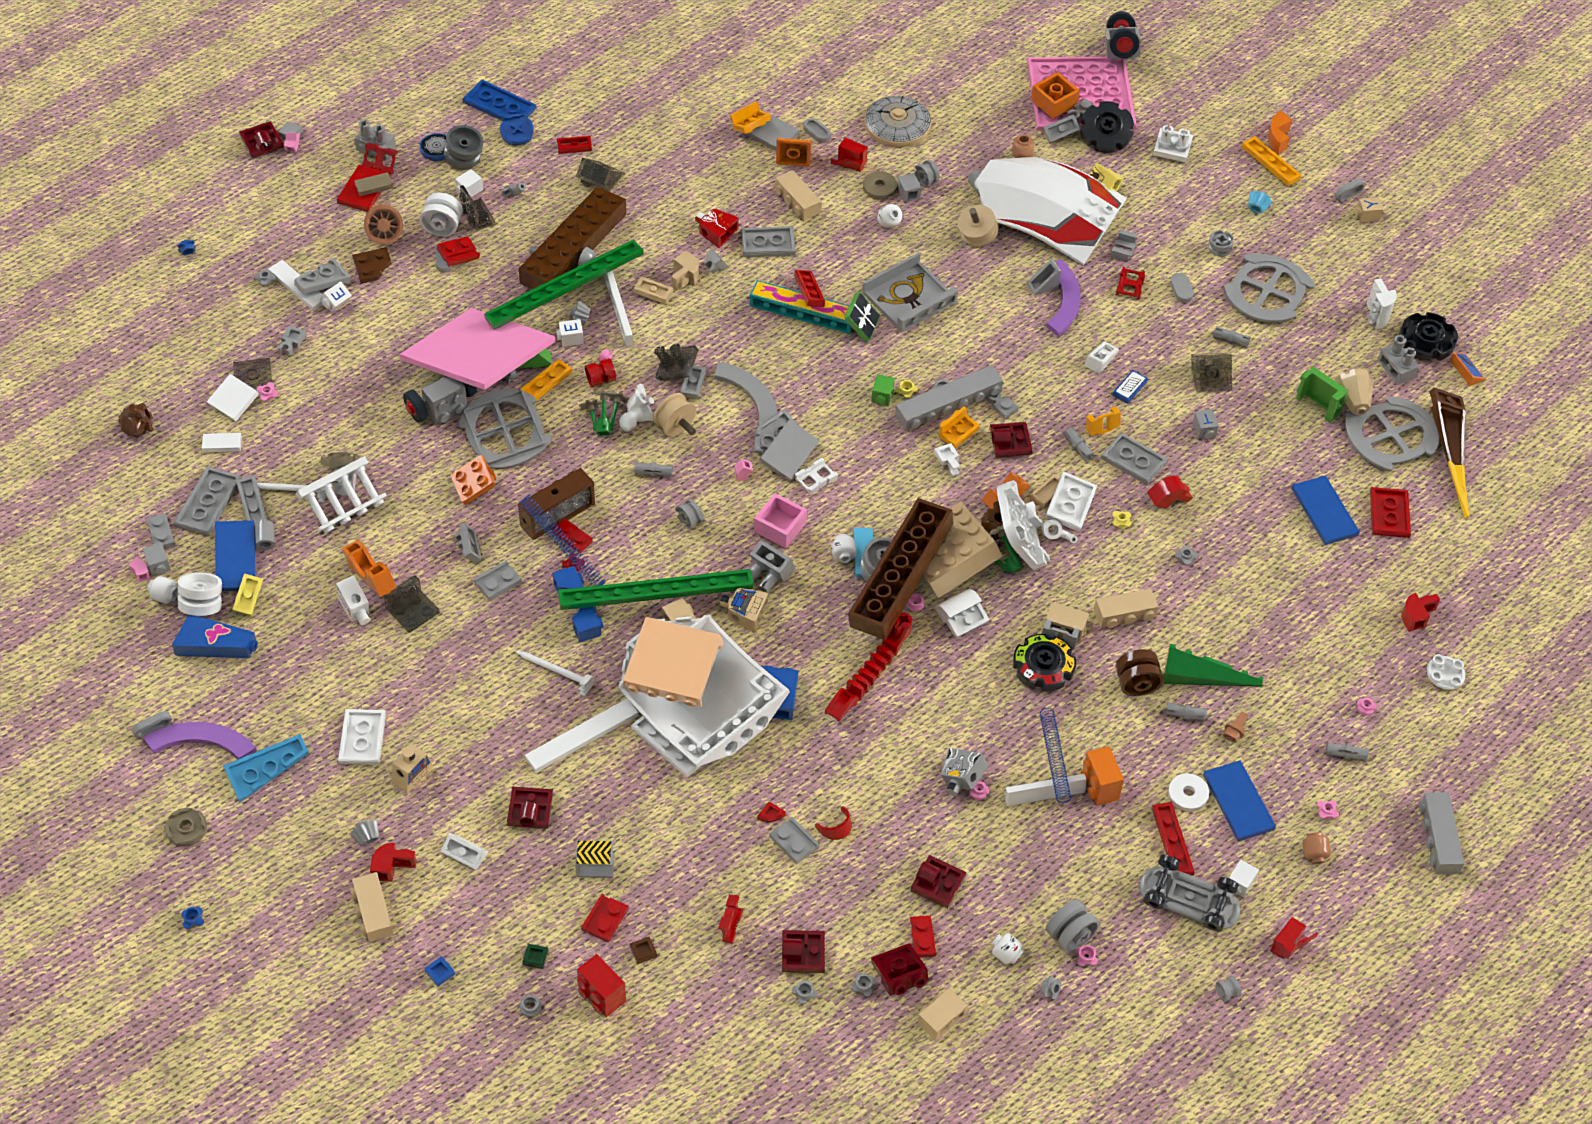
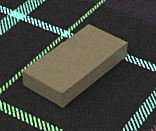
(373, 184)

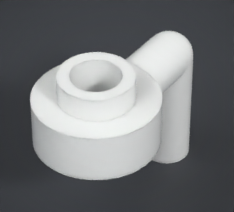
(1057, 532)

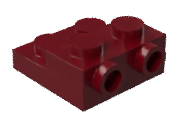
(900, 969)

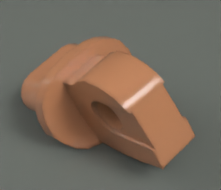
(1235, 730)

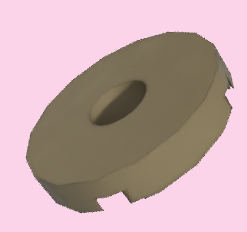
(883, 178)
(338, 459)
(185, 837)

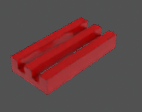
(575, 145)

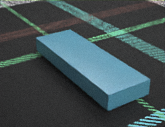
(862, 538)

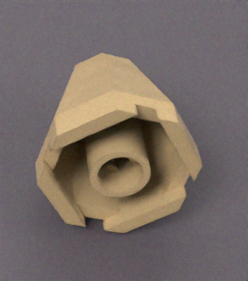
(1359, 387)

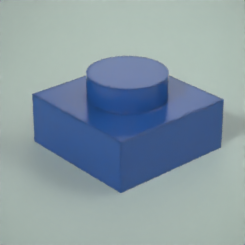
(439, 971)

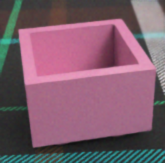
(780, 520)

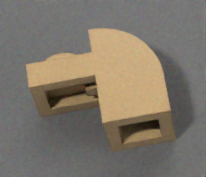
(686, 270)

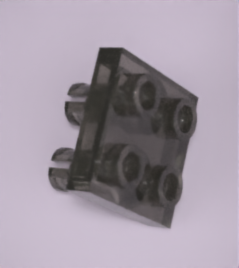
(675, 361)

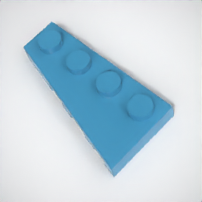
(261, 767)

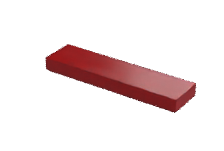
(809, 288)
(1172, 836)

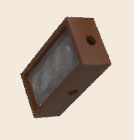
(559, 500)

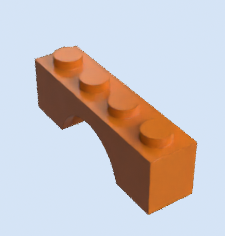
(374, 575)

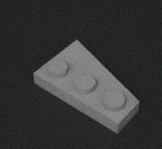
(322, 278)

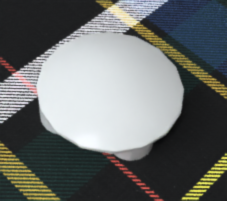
(1446, 672)

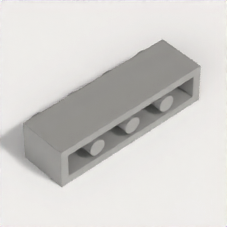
(1441, 833)

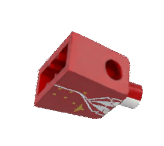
(717, 226)

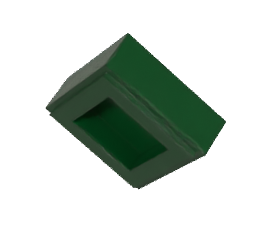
(535, 956)

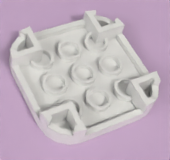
(1021, 525)

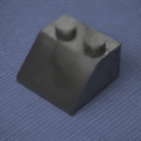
(598, 174)
(1212, 371)

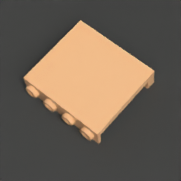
(672, 661)

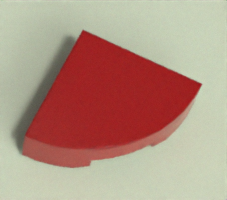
(771, 812)

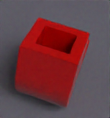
(1168, 490)
(1416, 610)
(388, 857)

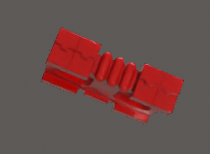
(378, 164)
(1124, 281)
(730, 920)

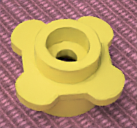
(906, 384)
(1121, 523)

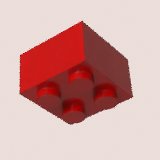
(601, 985)

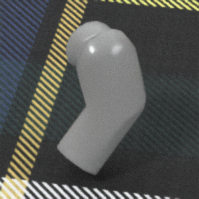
(513, 190)

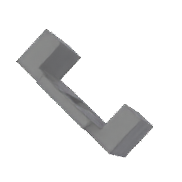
(1127, 240)
(1071, 639)

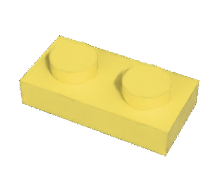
(247, 595)

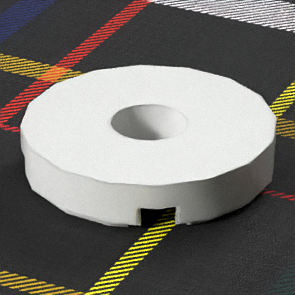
(1190, 782)

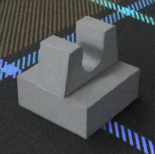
(716, 261)

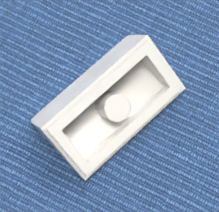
(463, 851)

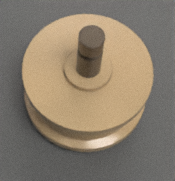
(978, 225)
(675, 415)

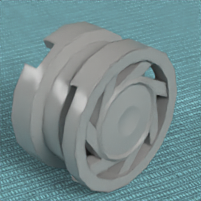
(927, 173)
(1220, 243)
(689, 513)

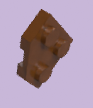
(371, 264)

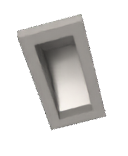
(1046, 278)

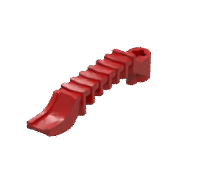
(860, 683)

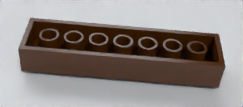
(581, 229)
(900, 568)

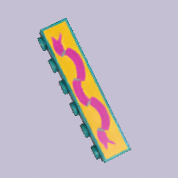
(792, 305)

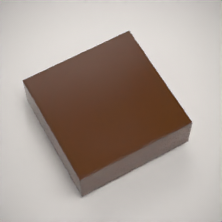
(643, 950)

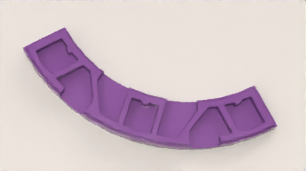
(1070, 301)
(200, 733)

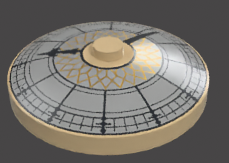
(897, 121)

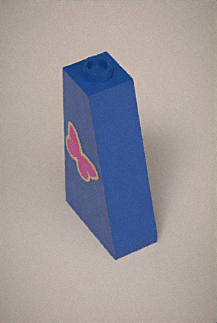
(213, 639)

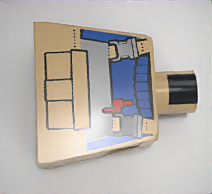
(746, 607)
(411, 764)

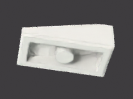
(1100, 357)

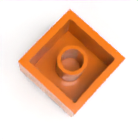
(1055, 95)
(1102, 776)

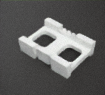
(812, 472)

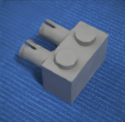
(373, 135)
(1399, 361)
(771, 561)

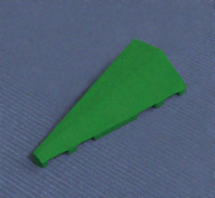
(1194, 670)

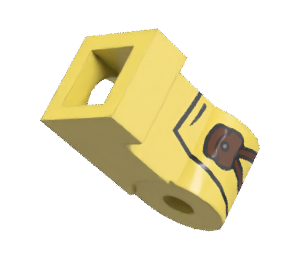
(1106, 176)

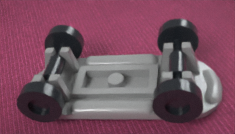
(1190, 896)

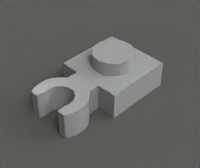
(1079, 109)
(291, 338)
(1003, 406)

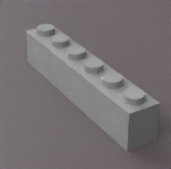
(948, 398)

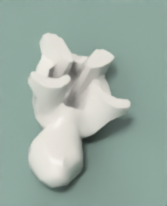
(637, 410)

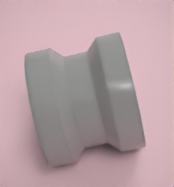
(1228, 988)

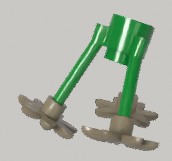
(603, 425)
(1013, 562)

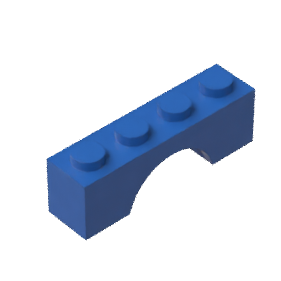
(584, 622)

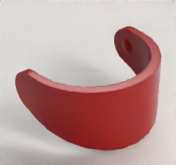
(838, 832)

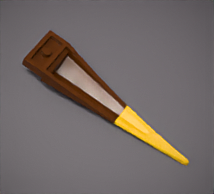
(1450, 422)

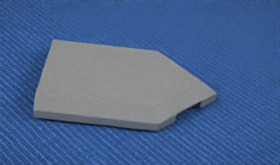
(769, 430)

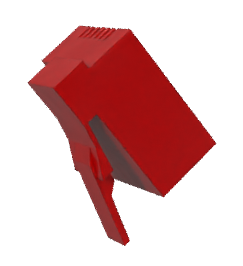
(851, 155)
(1290, 939)

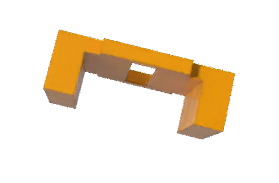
(1095, 426)

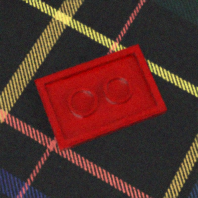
(349, 195)
(1390, 512)

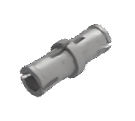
(1231, 336)
(1079, 444)
(653, 469)
(1186, 711)
(1361, 753)

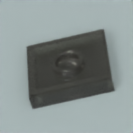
(254, 372)

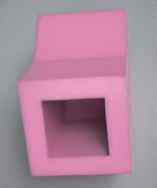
(292, 141)
(743, 469)
(140, 569)

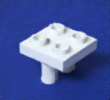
(1173, 144)

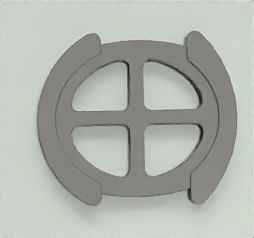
(1281, 266)
(515, 457)
(1385, 461)

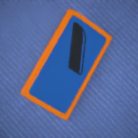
(1466, 368)

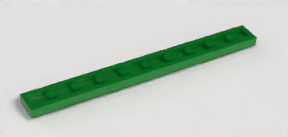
(563, 284)
(654, 589)

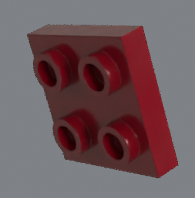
(261, 139)
(1010, 439)
(530, 807)
(938, 881)
(803, 951)

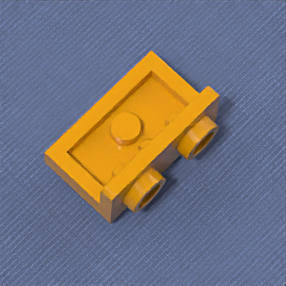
(749, 118)
(958, 428)

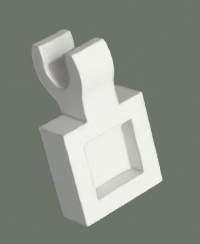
(948, 456)

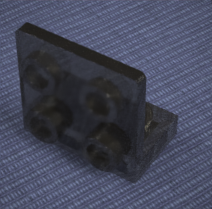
(476, 211)
(410, 604)

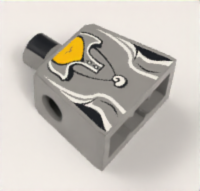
(962, 770)

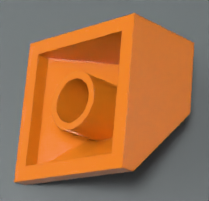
(793, 152)

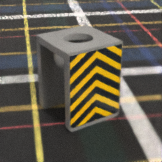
(594, 859)

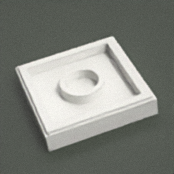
(232, 397)

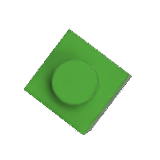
(883, 389)

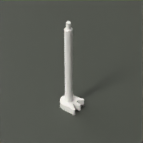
(289, 487)
(585, 682)

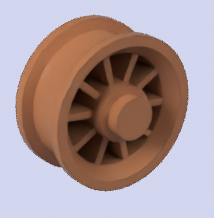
(383, 224)

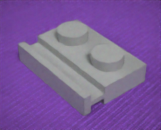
(497, 580)
(794, 840)

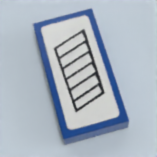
(1130, 386)

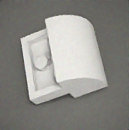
(1380, 304)
(962, 612)

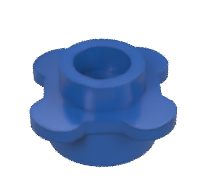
(186, 247)
(192, 912)

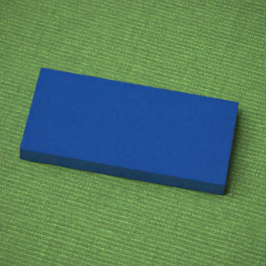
(497, 101)
(1325, 510)
(234, 552)
(1239, 800)

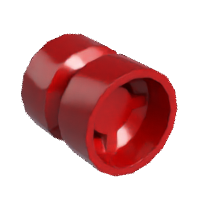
(600, 372)

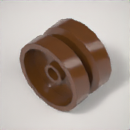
(1139, 672)

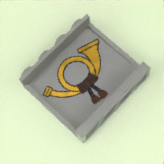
(908, 293)

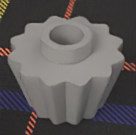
(580, 312)
(366, 832)

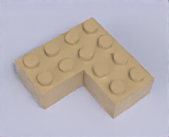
(963, 553)

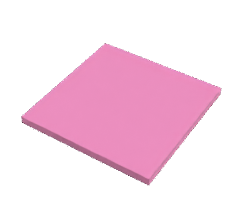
(1095, 77)
(476, 352)

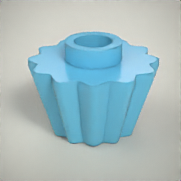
(1258, 202)

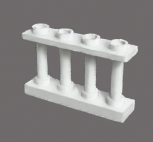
(341, 476)

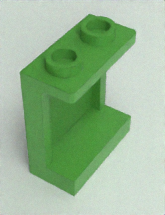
(1322, 391)

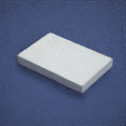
(1071, 501)
(362, 737)

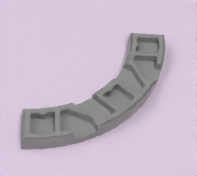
(752, 386)

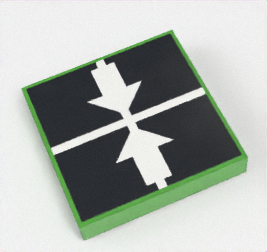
(862, 316)

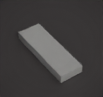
(251, 499)

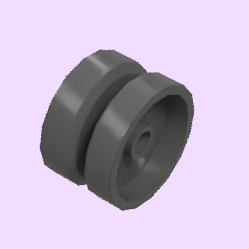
(463, 147)

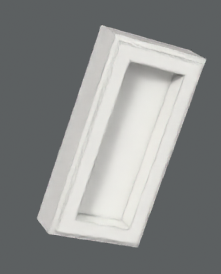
(221, 442)

